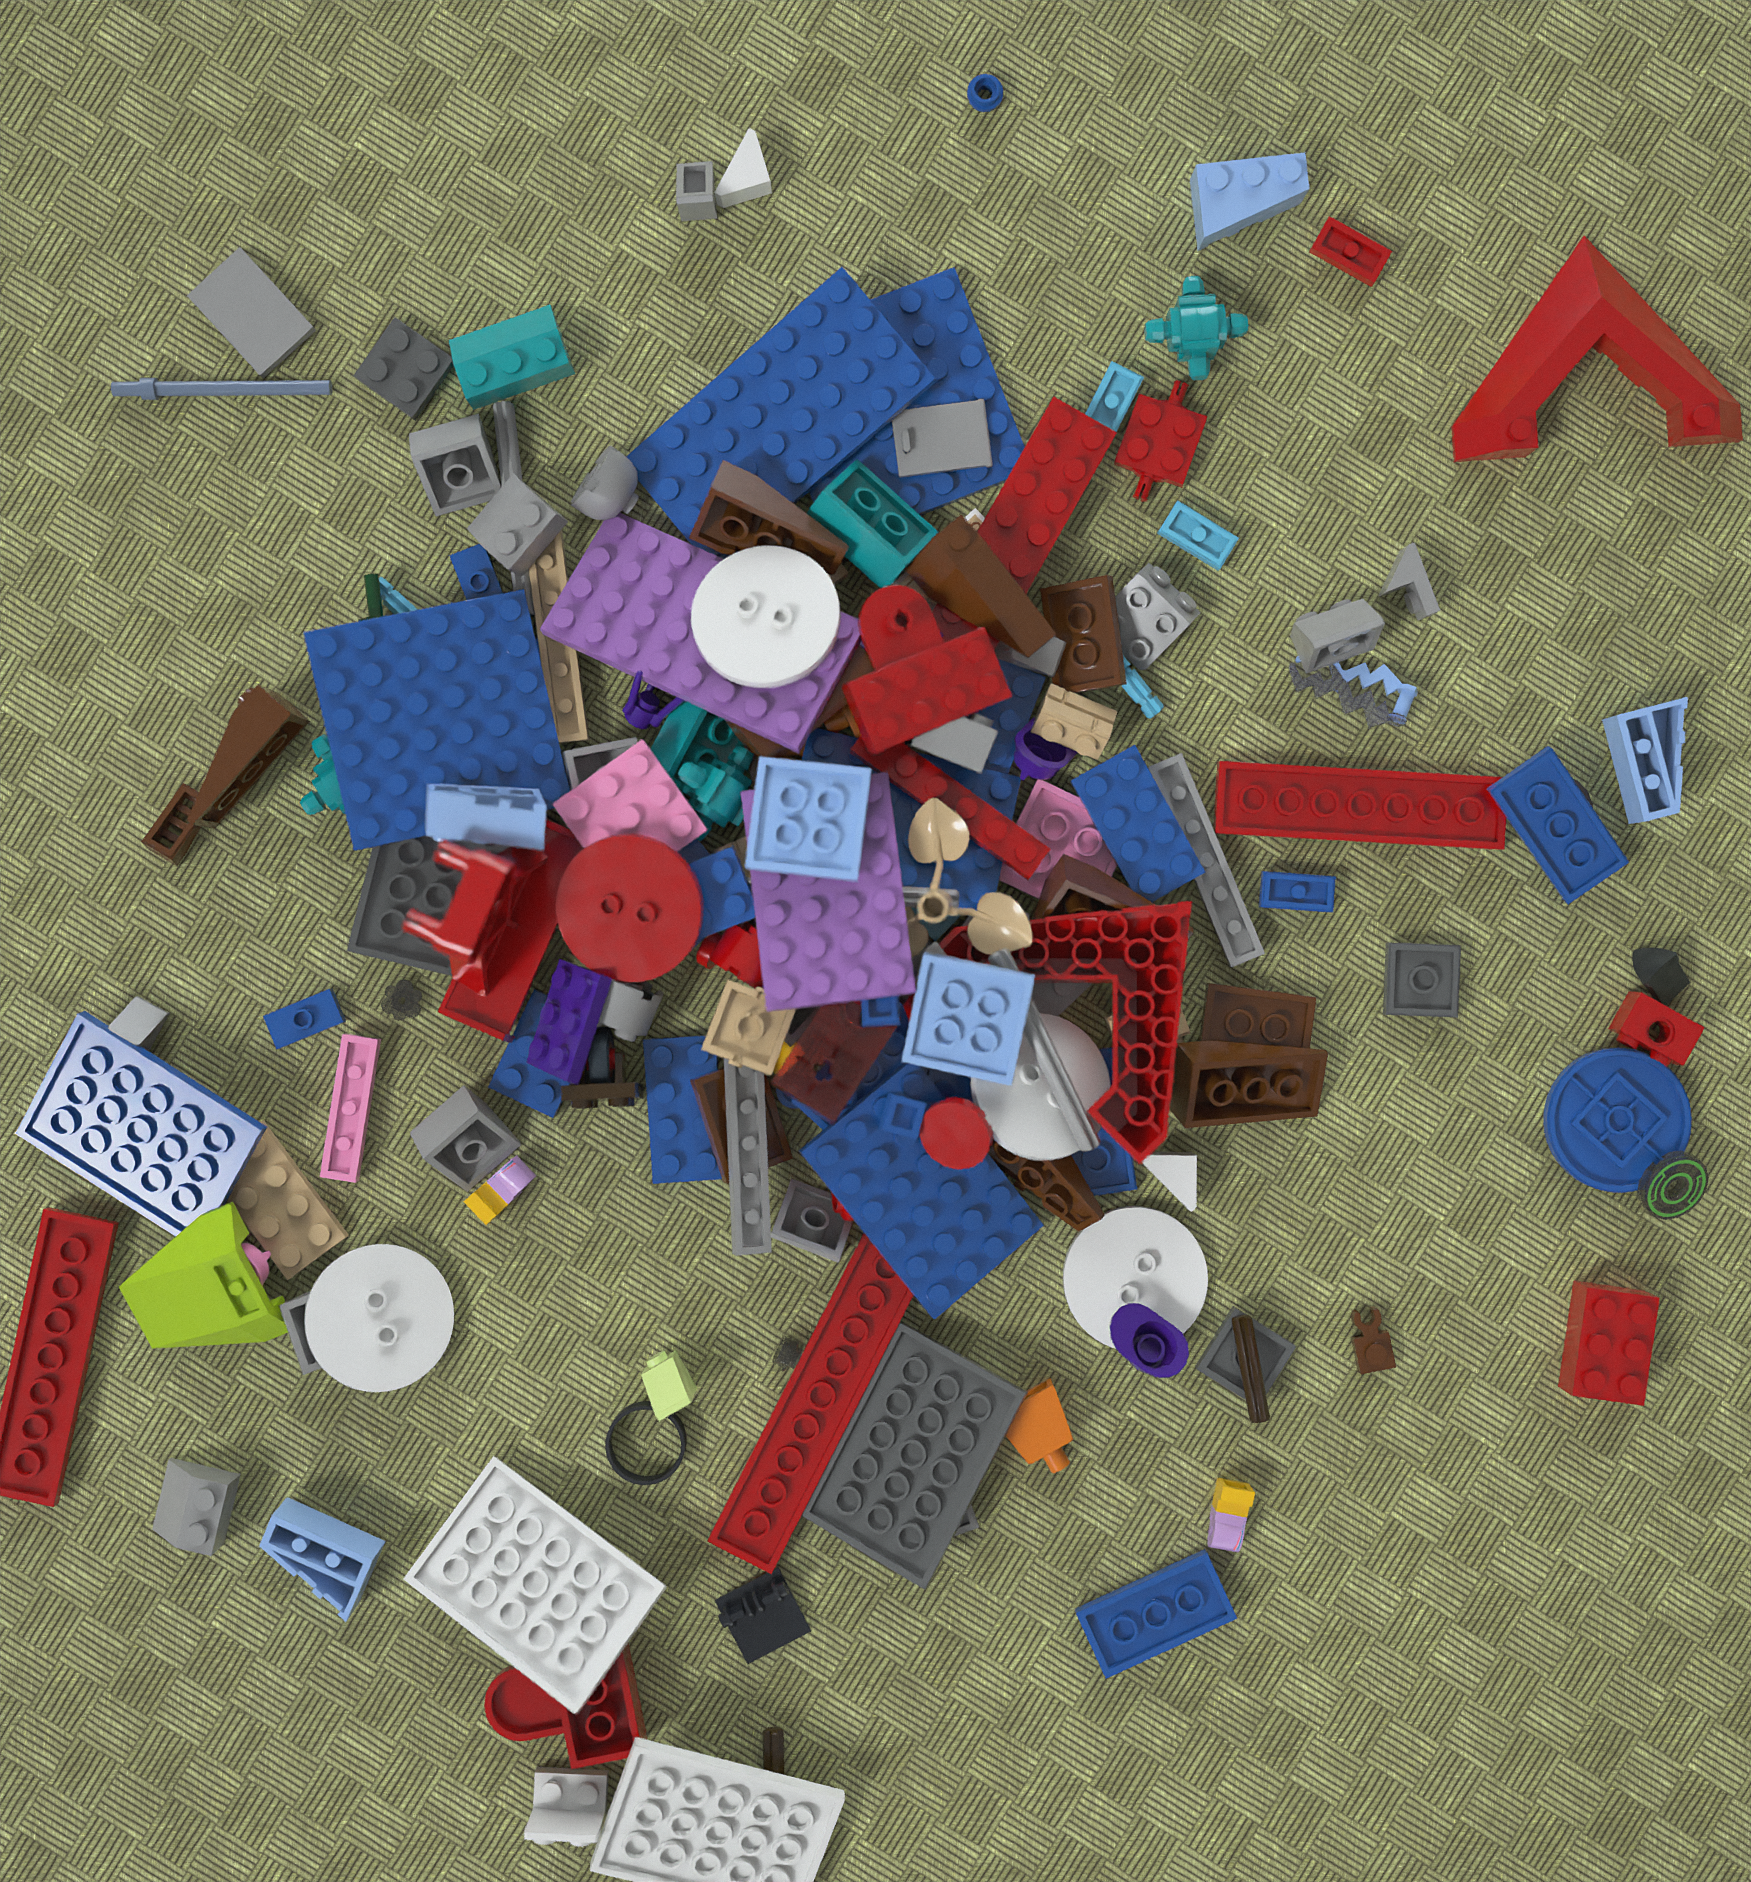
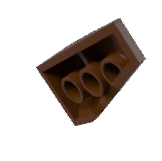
(749, 513)
(1082, 888)
(1055, 1182)

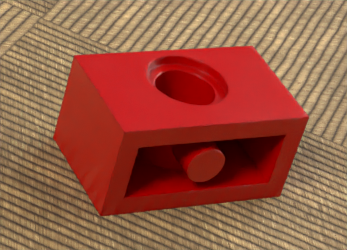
(1676, 1035)

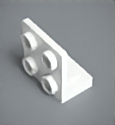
(568, 1806)

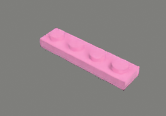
(350, 1107)

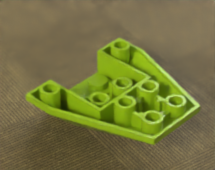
(203, 1288)

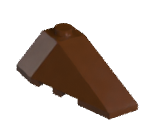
(973, 583)

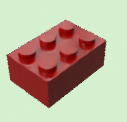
(1608, 1343)

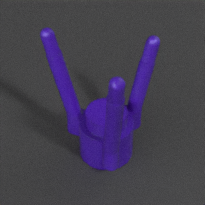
(644, 708)

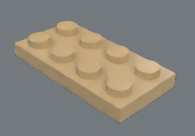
(284, 1208)

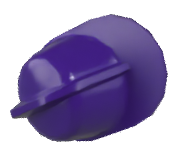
(1038, 756)
(1148, 1341)

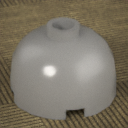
(607, 487)

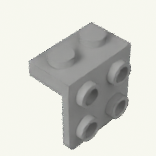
(1151, 615)

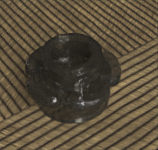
(787, 1354)

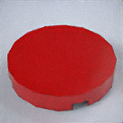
(956, 1133)

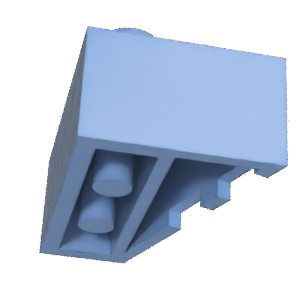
(1244, 192)
(1648, 758)
(486, 815)
(323, 1553)

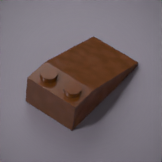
(251, 743)
(1245, 1083)

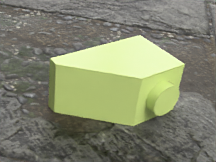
(667, 1384)

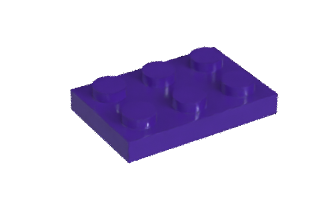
(568, 1021)

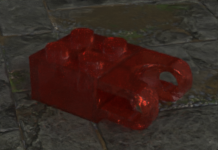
(840, 1045)

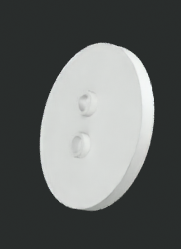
(765, 616)
(1027, 1113)
(1134, 1258)
(379, 1318)

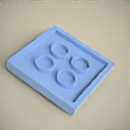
(808, 819)
(968, 1018)

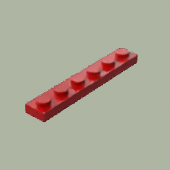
(985, 824)

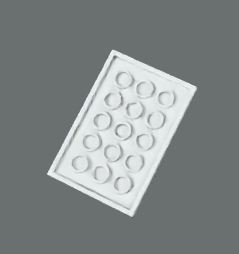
(535, 1584)
(712, 1821)

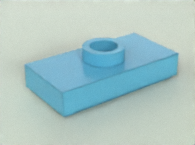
(1114, 396)
(1198, 535)

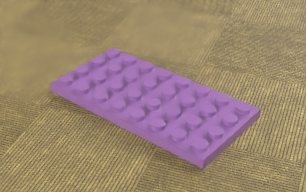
(634, 611)

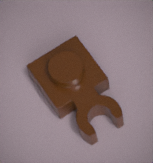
(1373, 1347)

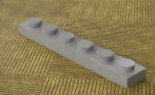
(1217, 884)
(747, 1160)

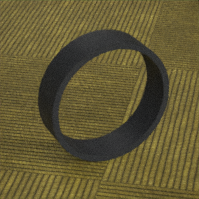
(632, 1477)

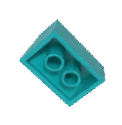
(510, 357)
(873, 522)
(693, 737)

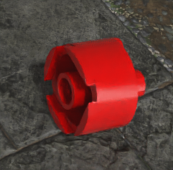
(740, 954)

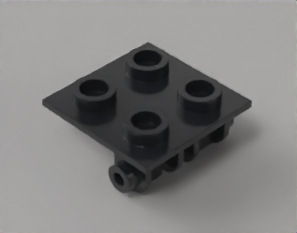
(762, 1615)

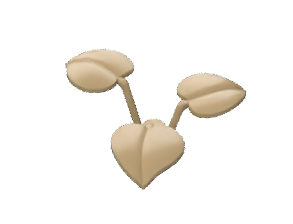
(999, 920)

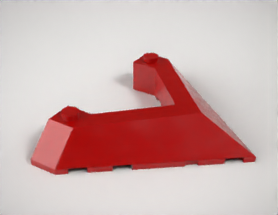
(1579, 310)
(1145, 961)

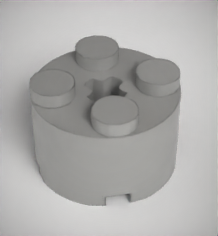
(630, 1008)

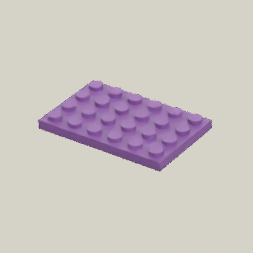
(833, 936)

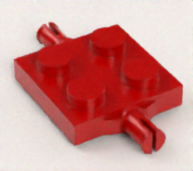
(1160, 440)

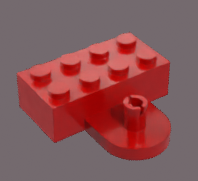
(916, 675)
(594, 1736)

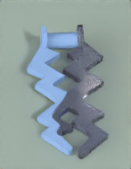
(1339, 683)

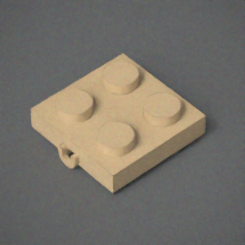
(745, 1030)

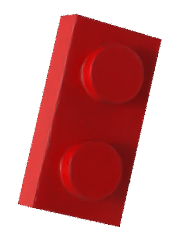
(1350, 251)

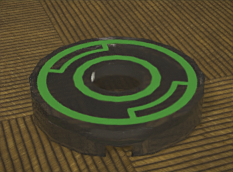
(1684, 1196)

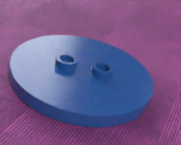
(1615, 1117)

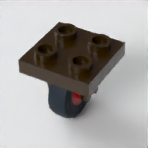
(607, 1076)

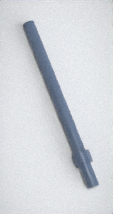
(152, 388)

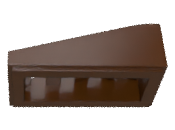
(167, 817)

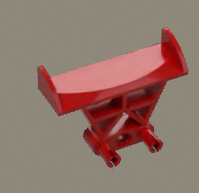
(497, 927)

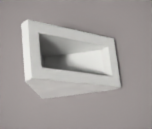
(745, 176)
(1177, 1173)

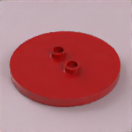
(629, 907)

